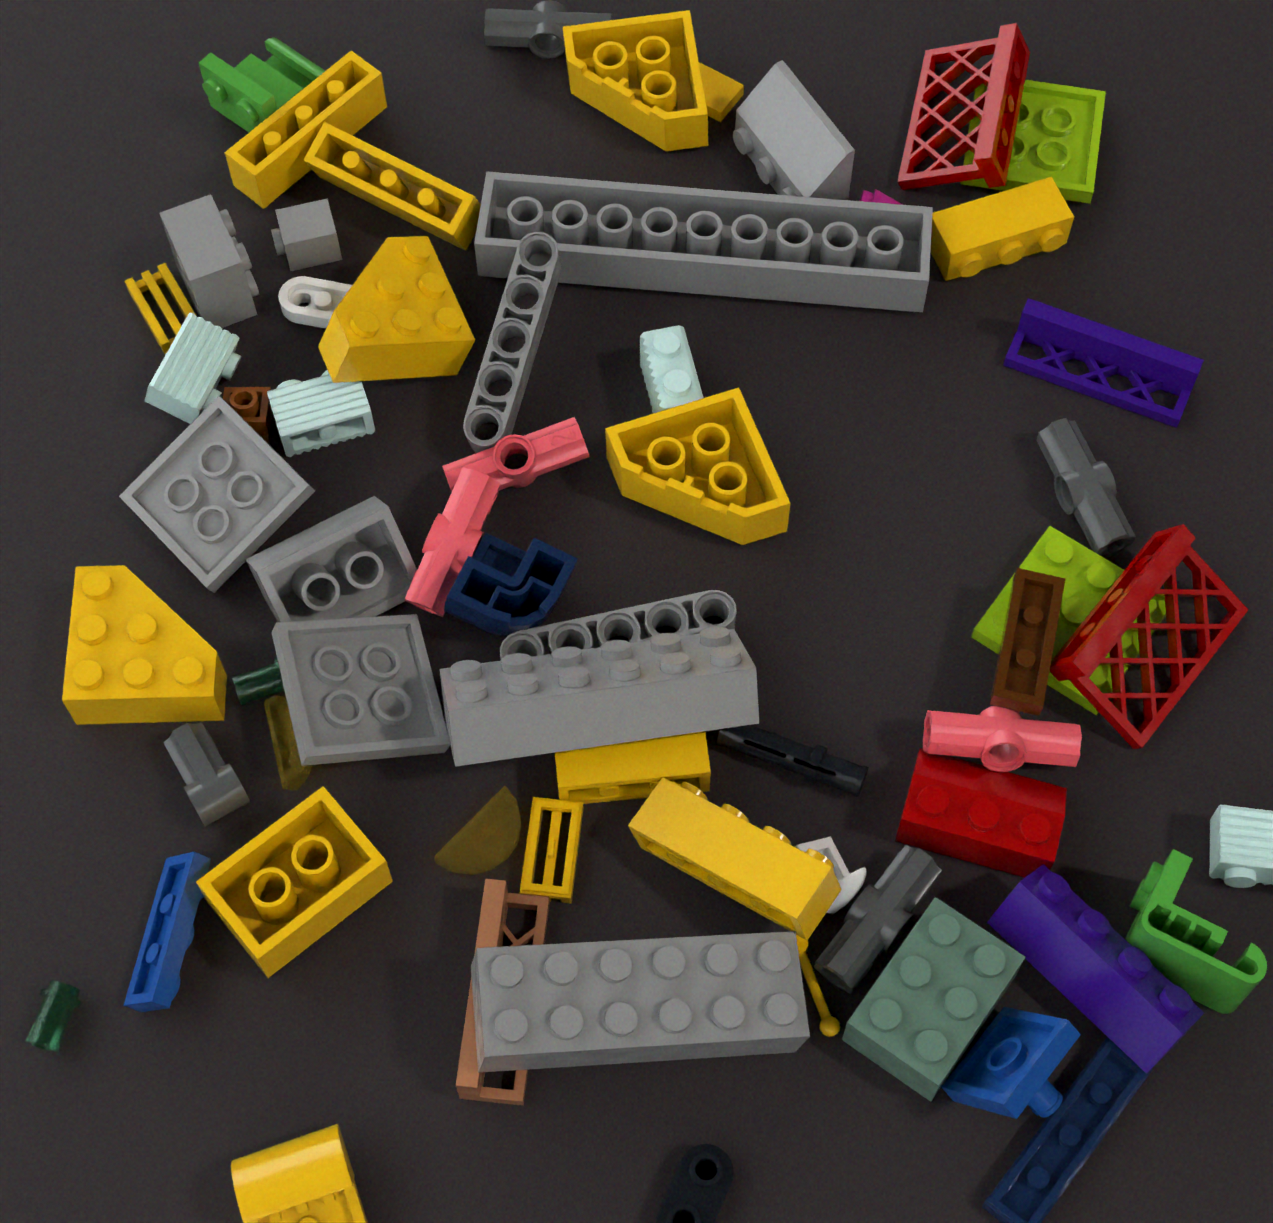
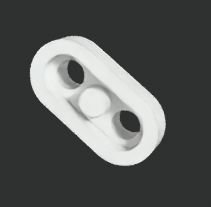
(319, 293)

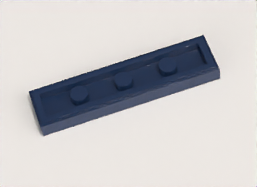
(1067, 1137)

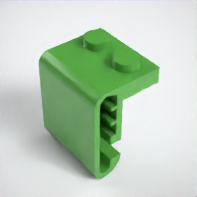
(254, 86)
(1185, 944)

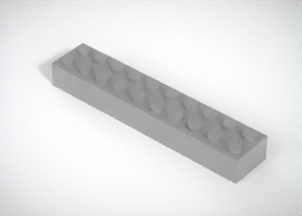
(711, 241)

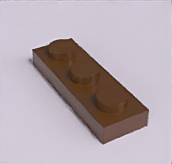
(1027, 642)

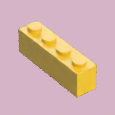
(273, 152)
(394, 185)
(736, 857)

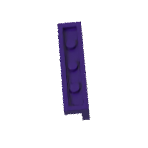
(1143, 362)

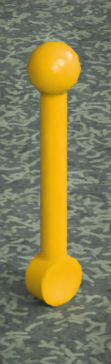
(828, 1025)

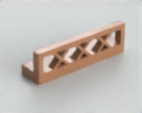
(491, 934)

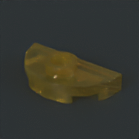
(284, 744)
(485, 839)

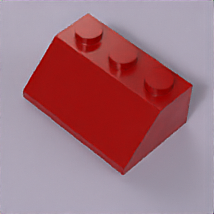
(982, 815)

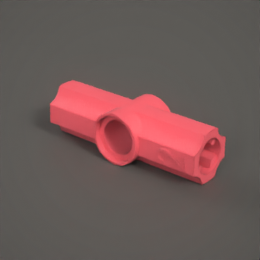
(545, 449)
(452, 539)
(1001, 738)

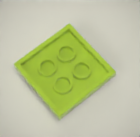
(1053, 137)
(1086, 582)

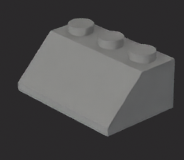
(793, 139)
(337, 568)

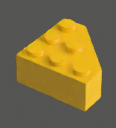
(642, 76)
(397, 319)
(702, 467)
(135, 656)

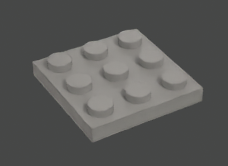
(216, 494)
(359, 689)

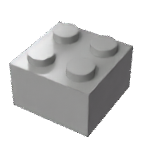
(211, 261)

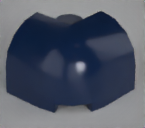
(509, 587)

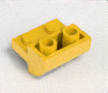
(299, 1182)

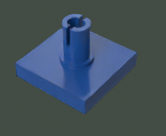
(1013, 1064)

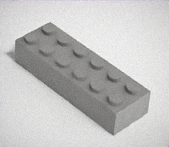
(598, 695)
(637, 1001)

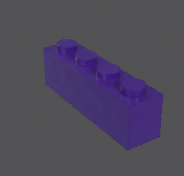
(1095, 967)

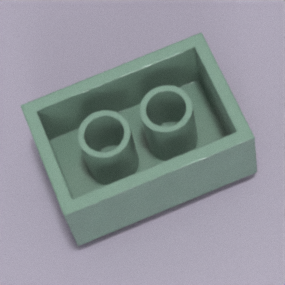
(932, 998)

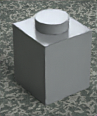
(306, 235)

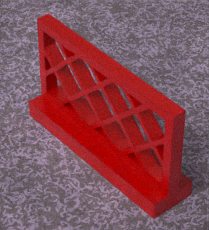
(996, 109)
(1115, 614)

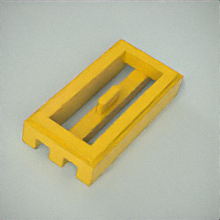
(151, 282)
(547, 888)

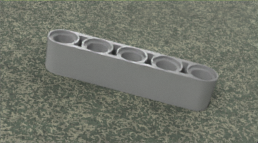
(510, 323)
(635, 623)

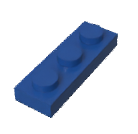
(167, 933)

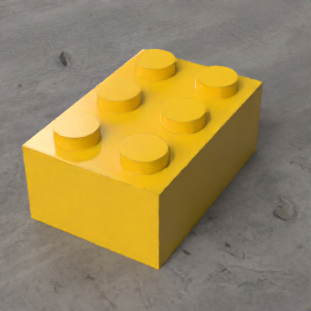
(295, 881)

